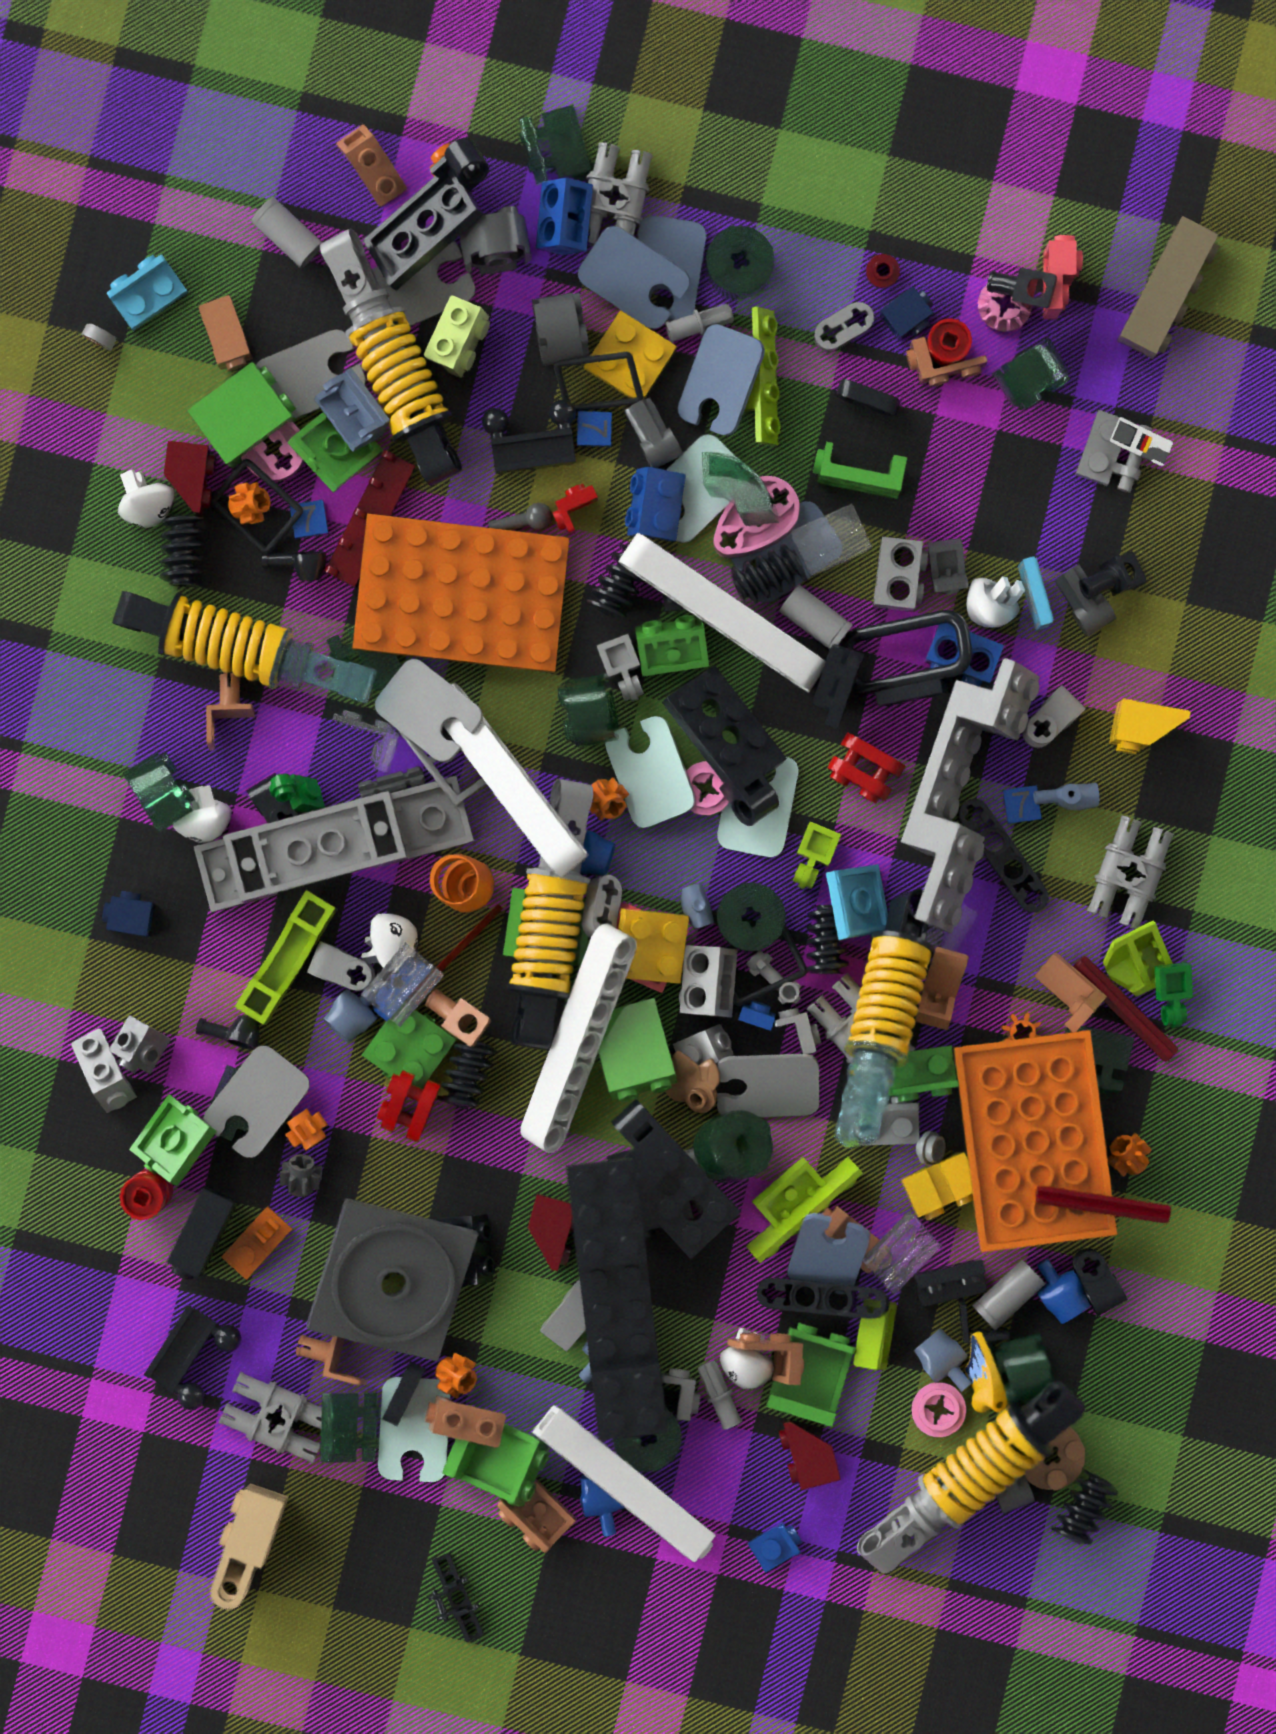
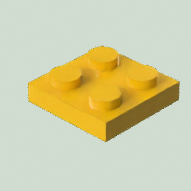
(648, 350)
(659, 944)

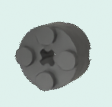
(496, 242)
(560, 328)

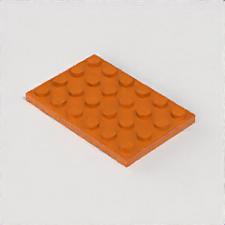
(460, 593)
(1029, 1124)

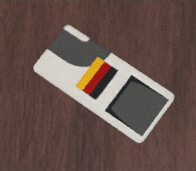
(1141, 441)

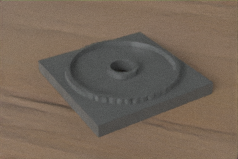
(382, 1241)

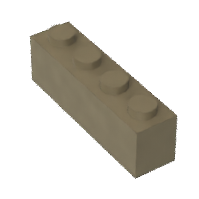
(1167, 288)

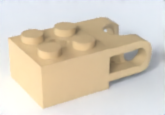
(247, 1542)

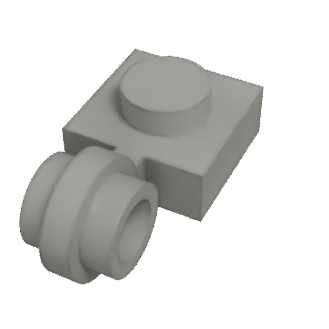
(618, 659)

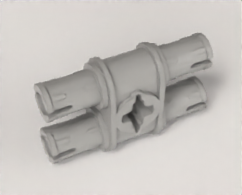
(631, 190)
(1149, 866)
(837, 1027)
(258, 1427)

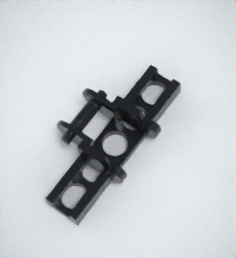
(448, 1589)

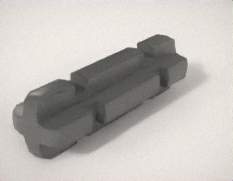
(392, 782)

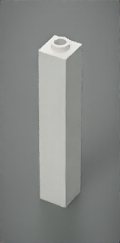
(624, 1484)

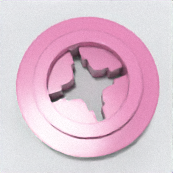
(990, 312)
(712, 804)
(945, 1424)

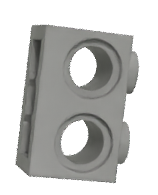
(890, 573)
(715, 982)

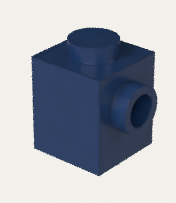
(908, 313)
(129, 914)

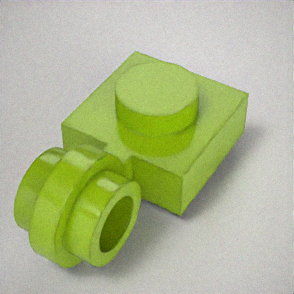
(817, 846)

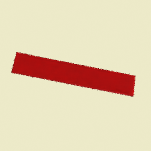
(459, 948)

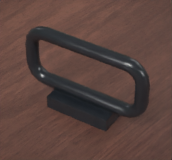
(920, 683)

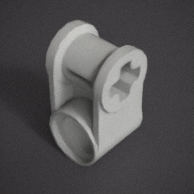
(1055, 715)
(336, 967)

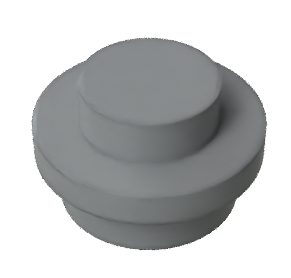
(930, 1148)

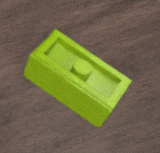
(875, 1338)

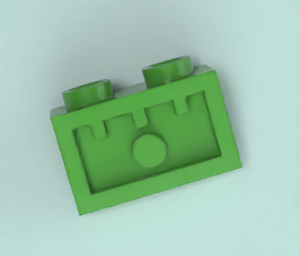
(672, 645)
(926, 1071)

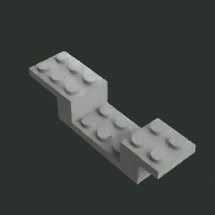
(937, 803)
(331, 843)

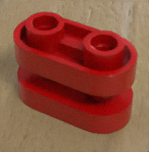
(871, 787)
(392, 1111)

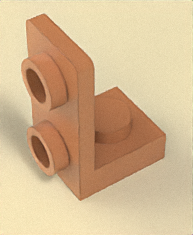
(372, 165)
(1071, 988)

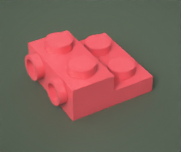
(1065, 262)

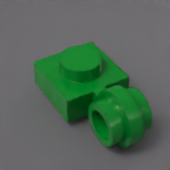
(300, 790)
(1171, 985)

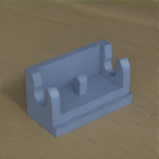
(352, 410)

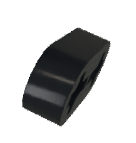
(868, 398)
(403, 1393)

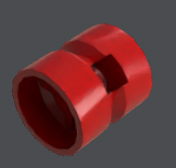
(949, 342)
(145, 1195)

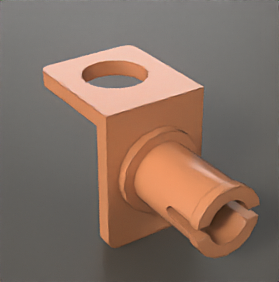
(227, 708)
(458, 1016)
(329, 1354)

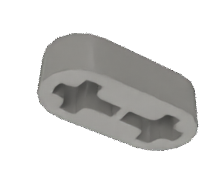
(839, 319)
(601, 906)

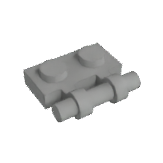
(1100, 455)

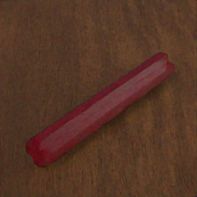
(1127, 1010)
(1103, 1204)

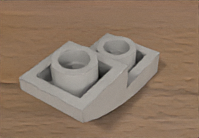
(567, 1321)

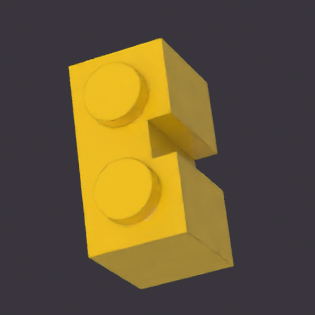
(938, 1186)

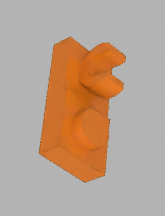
(257, 1242)

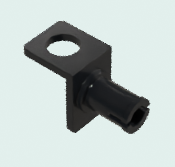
(1023, 287)
(1113, 577)
(989, 1334)

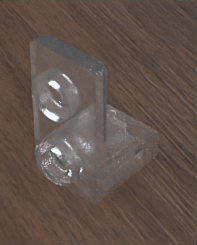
(382, 752)

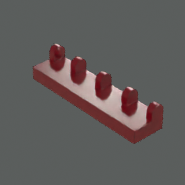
(380, 499)

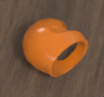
(465, 884)

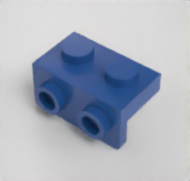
(655, 503)

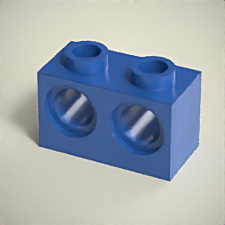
(564, 216)
(980, 645)

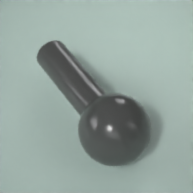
(537, 517)

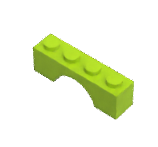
(286, 958)

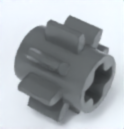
(300, 1175)

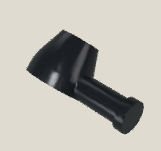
(307, 564)
(242, 1033)

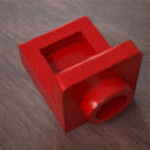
(576, 499)

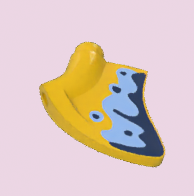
(984, 1377)

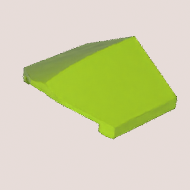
(1134, 957)

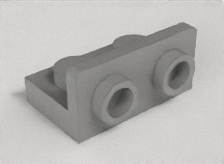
(898, 1124)

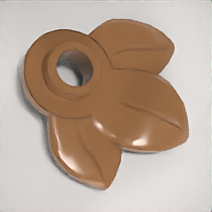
(694, 1080)

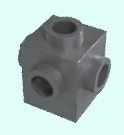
(138, 1045)

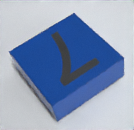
(594, 429)
(313, 520)
(1020, 805)

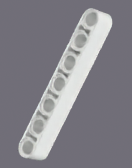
(722, 612)
(518, 794)
(578, 1038)

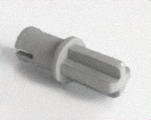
(699, 322)
(719, 1395)

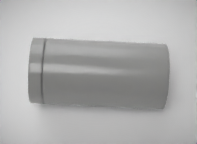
(287, 232)
(815, 617)
(1008, 1294)

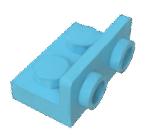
(146, 291)

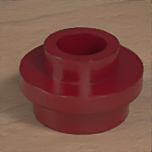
(882, 281)

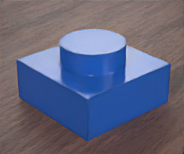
(757, 1014)

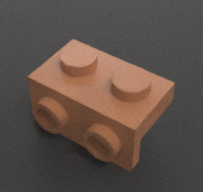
(541, 1518)

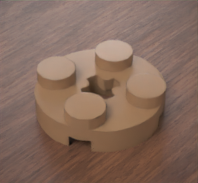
(1064, 1471)

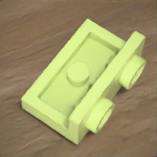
(457, 336)

